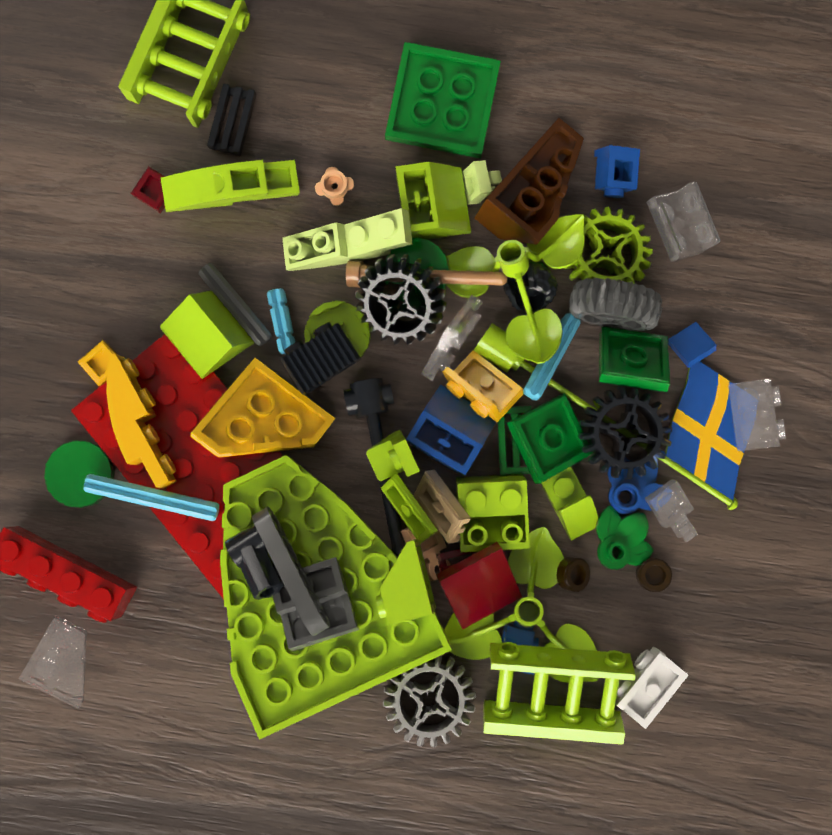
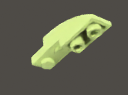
(347, 242)

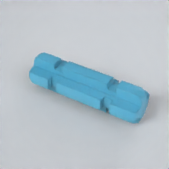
(281, 319)

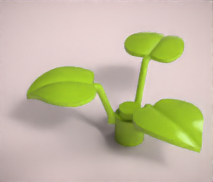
(530, 335)
(531, 567)

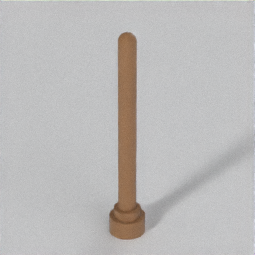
(356, 270)

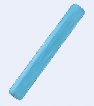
(151, 497)

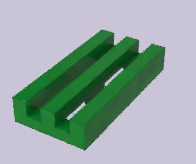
(516, 469)

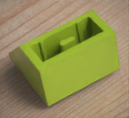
(433, 199)
(496, 511)

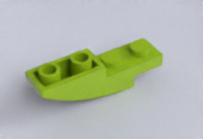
(228, 184)

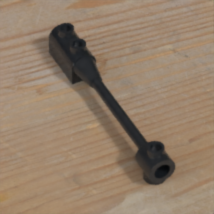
(369, 400)

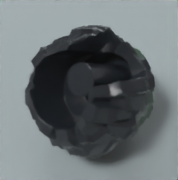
(539, 284)

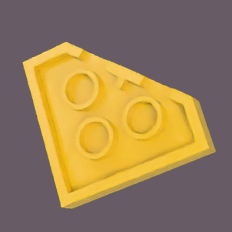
(261, 416)

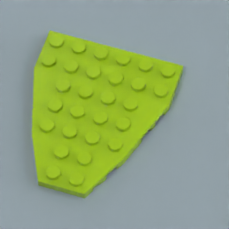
(292, 685)

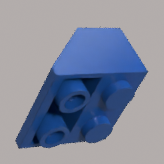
(450, 431)

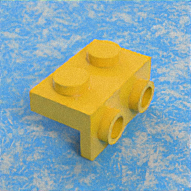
(483, 385)

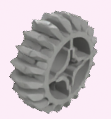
(442, 706)

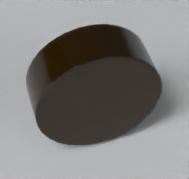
(573, 574)
(654, 575)

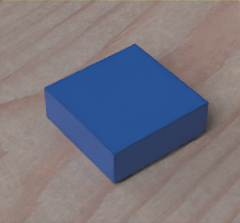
(692, 344)

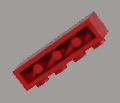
(64, 574)

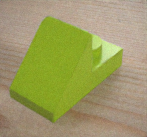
(392, 457)
(571, 503)

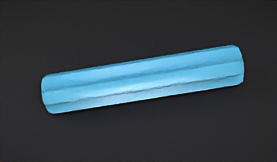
(544, 371)

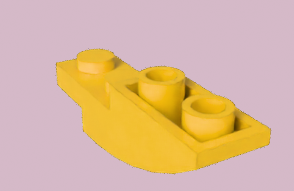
(129, 410)

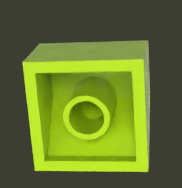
(407, 588)

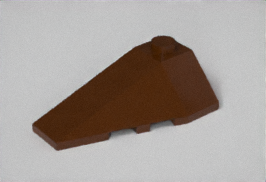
(532, 193)

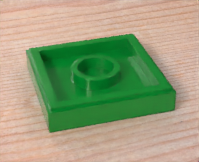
(634, 359)
(548, 438)

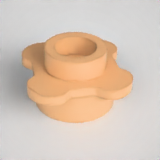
(333, 176)

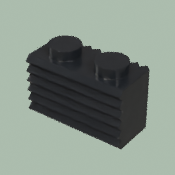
(320, 357)

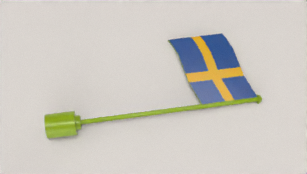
(701, 426)

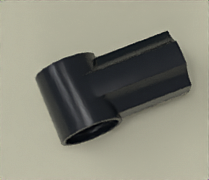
(255, 562)

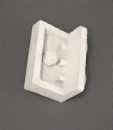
(653, 686)

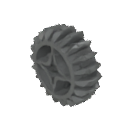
(615, 304)

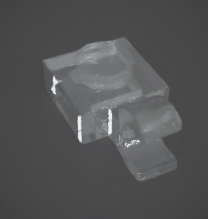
(671, 507)

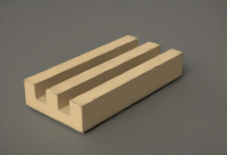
(441, 506)

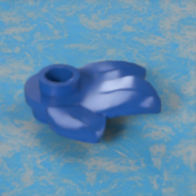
(637, 487)

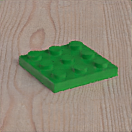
(442, 100)

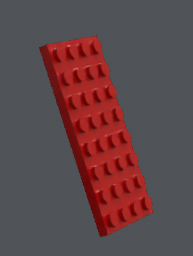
(180, 405)

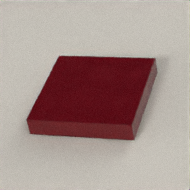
(479, 585)

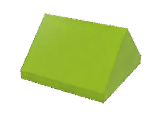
(205, 332)

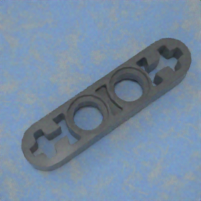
(291, 571)

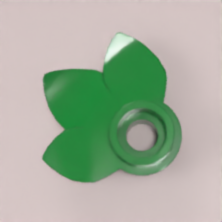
(626, 535)

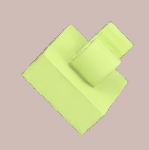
(479, 182)

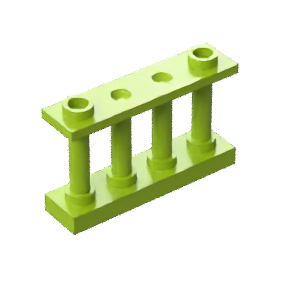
(151, 53)
(553, 721)

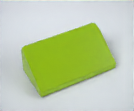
(409, 508)

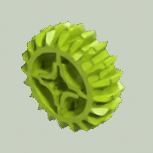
(598, 240)

